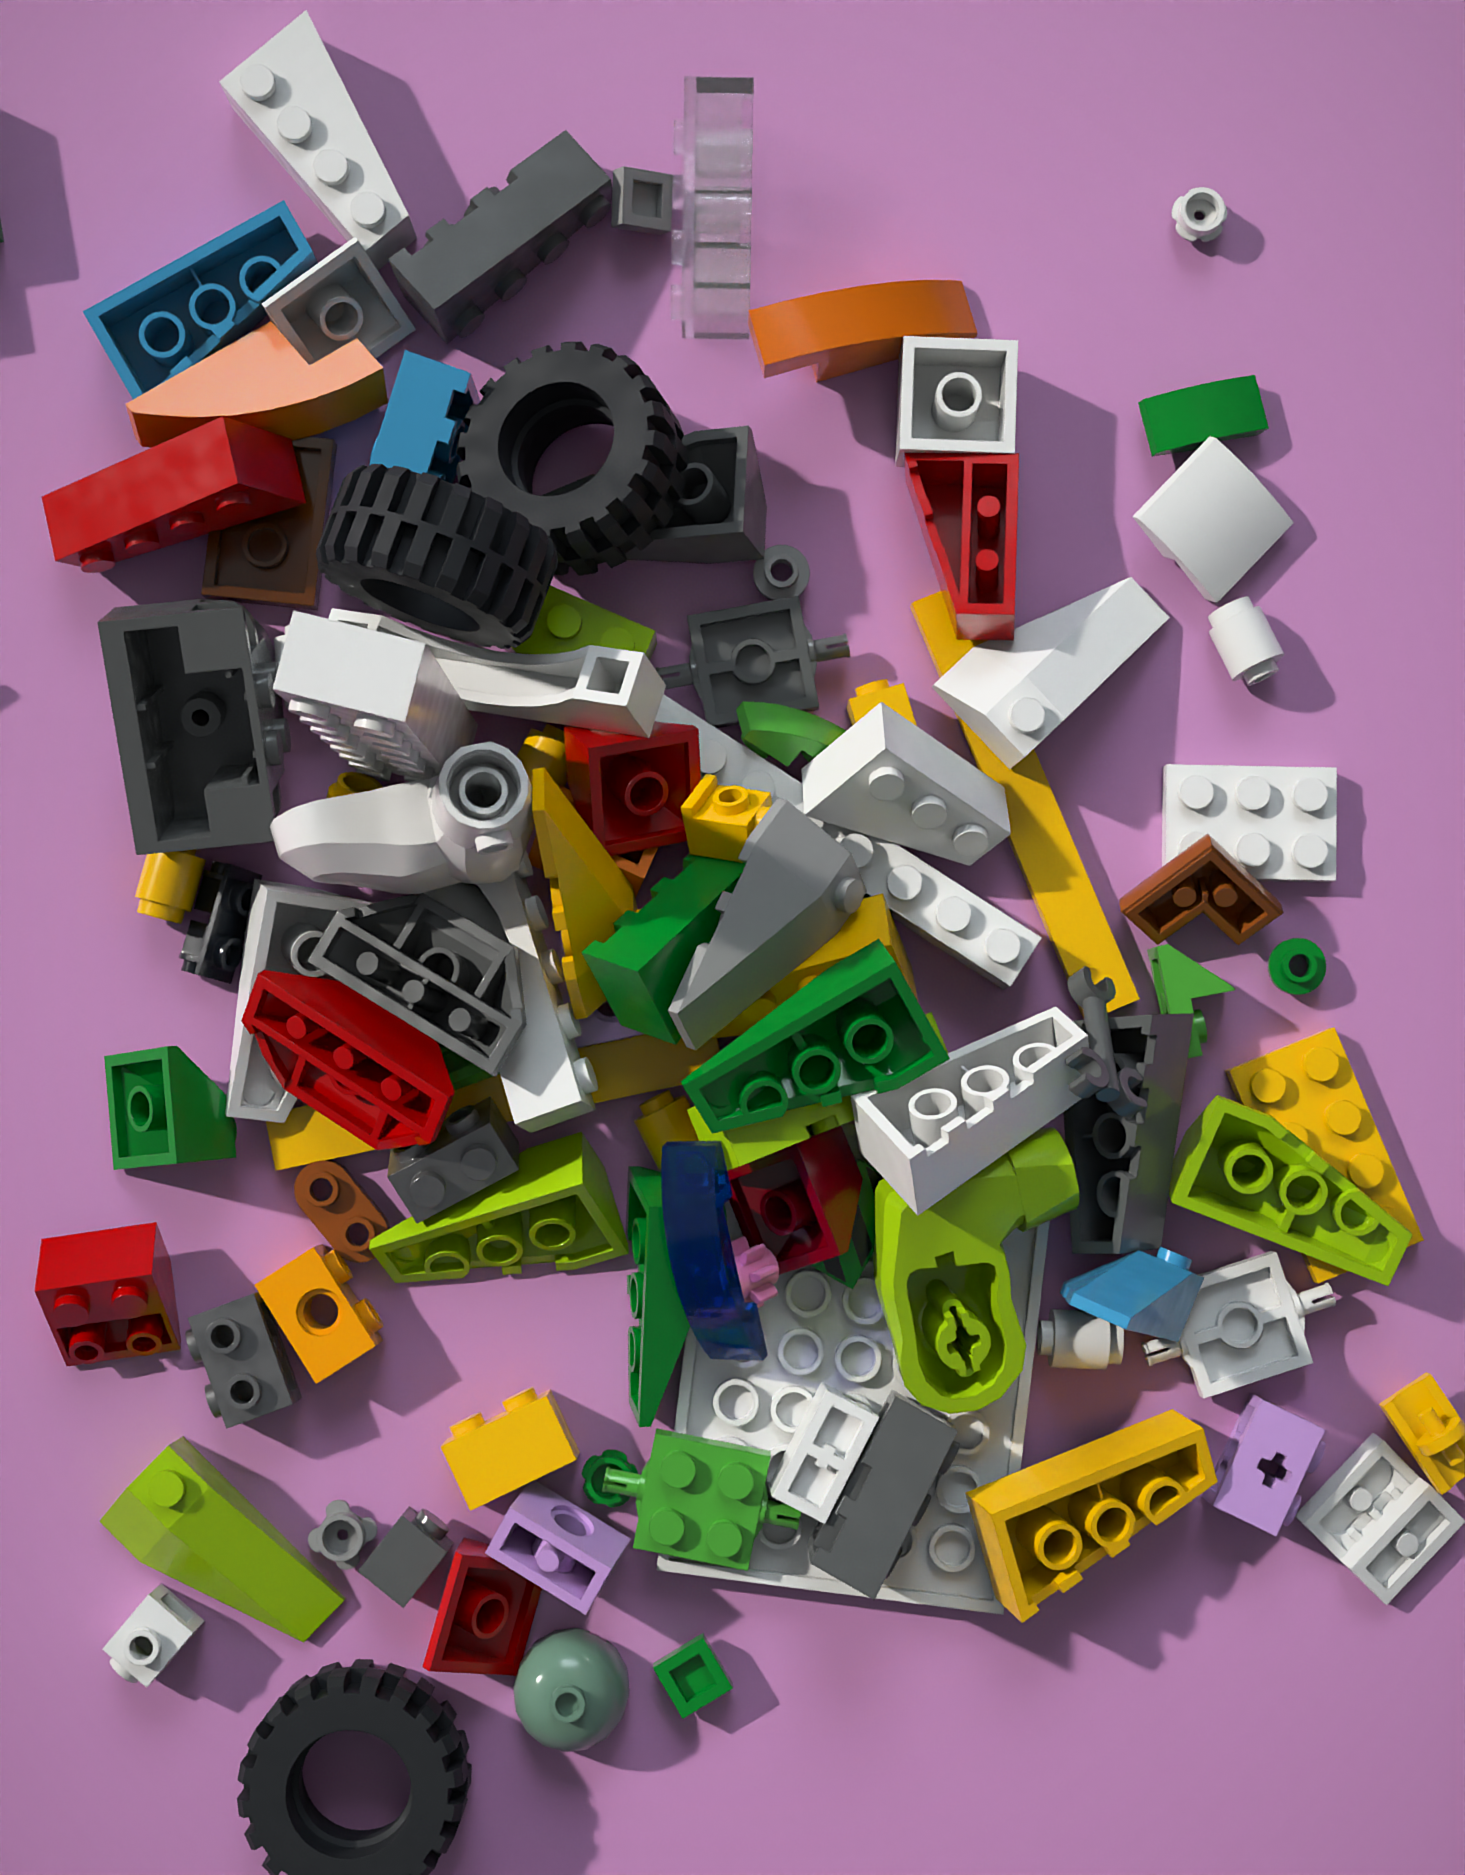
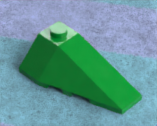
(830, 1040)

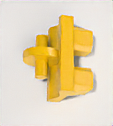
(1429, 1430)

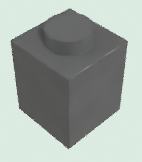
(407, 1555)

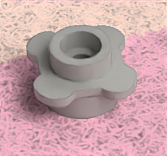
(342, 1551)

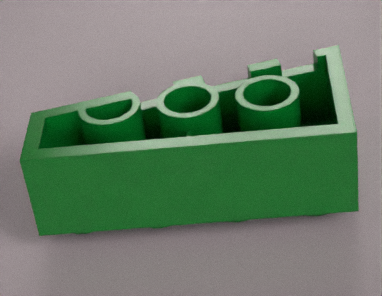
(653, 947)

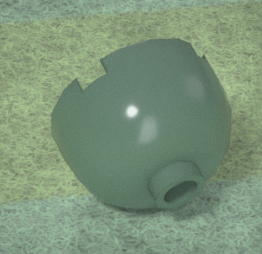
(571, 1690)

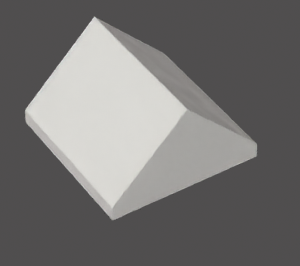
(338, 303)

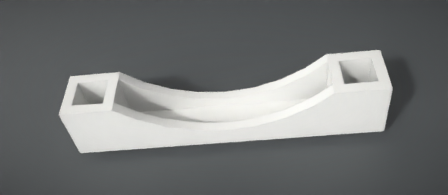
(573, 688)
(544, 1070)

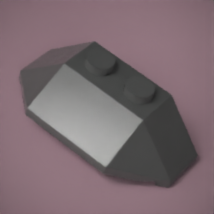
(431, 973)

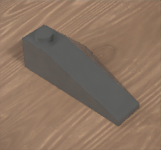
(720, 507)

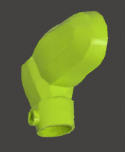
(949, 1276)

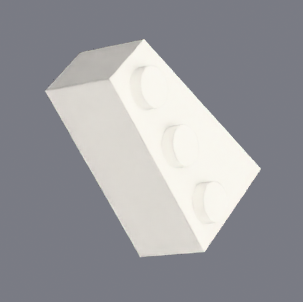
(905, 789)

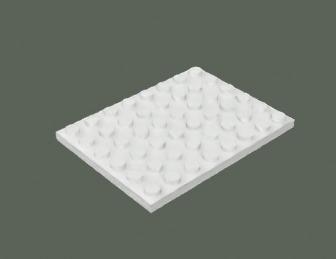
(842, 1338)

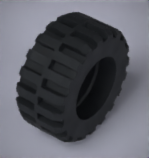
(556, 394)
(437, 556)
(371, 1702)

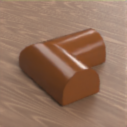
(1200, 882)

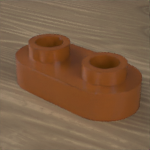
(344, 1207)

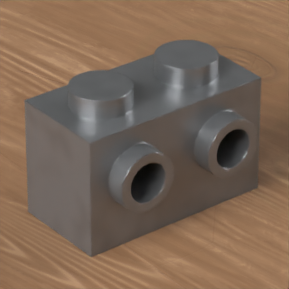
(467, 1156)
(242, 1360)

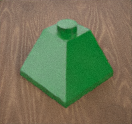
(165, 1110)

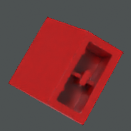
(108, 1294)

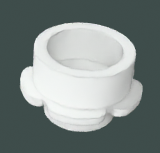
(1204, 201)

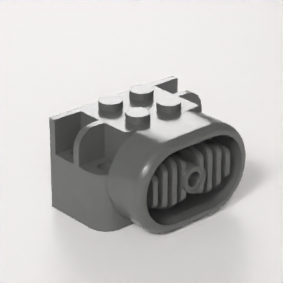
(195, 723)

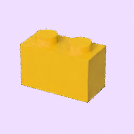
(510, 1447)

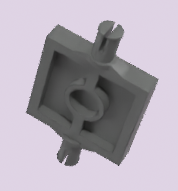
(753, 657)

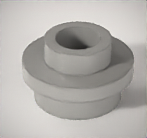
(776, 589)

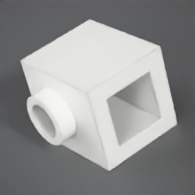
(152, 1636)

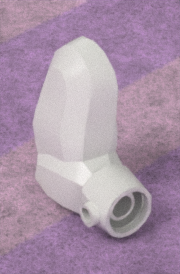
(417, 833)

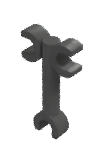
(1098, 1061)

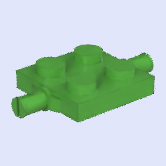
(701, 1499)

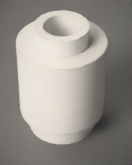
(1245, 641)
(1079, 1340)

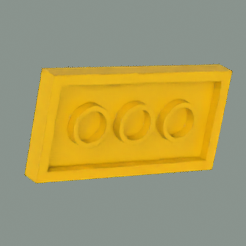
(1320, 1101)

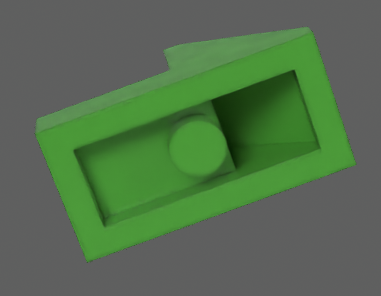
(1177, 982)

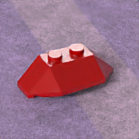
(350, 1059)

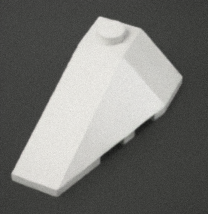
(1027, 686)

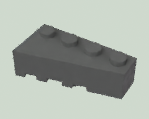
(1123, 1161)

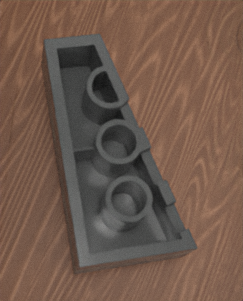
(503, 237)

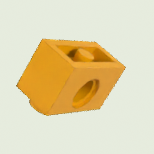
(289, 1299)

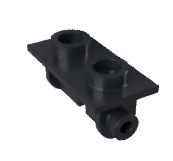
(217, 947)

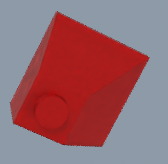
(633, 785)

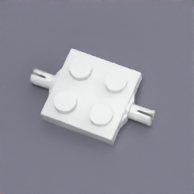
(1243, 1326)

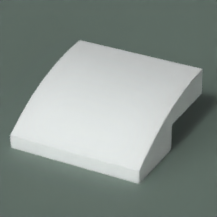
(1213, 519)
(1379, 1518)

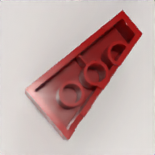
(173, 494)

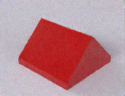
(481, 1616)

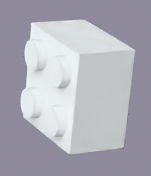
(956, 396)

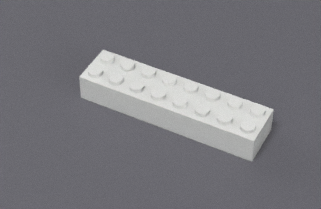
(372, 697)

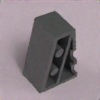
(884, 1495)

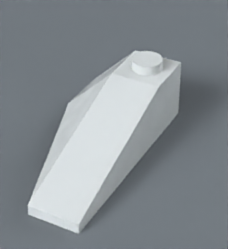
(278, 937)

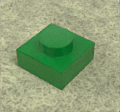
(692, 1675)

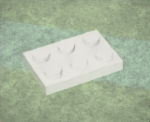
(1266, 817)

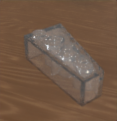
(715, 208)

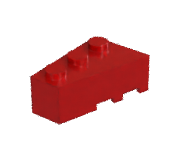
(971, 535)

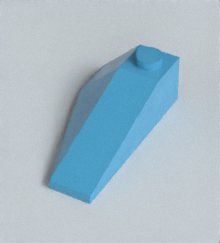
(1139, 1292)

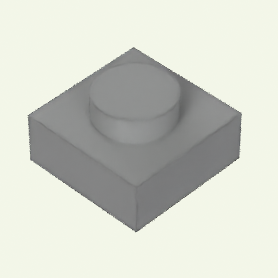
(642, 200)

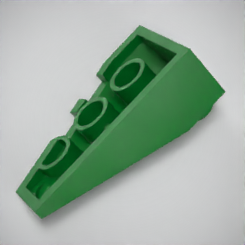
(653, 1297)

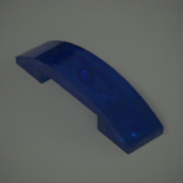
(701, 1251)

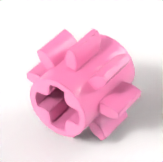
(756, 1271)

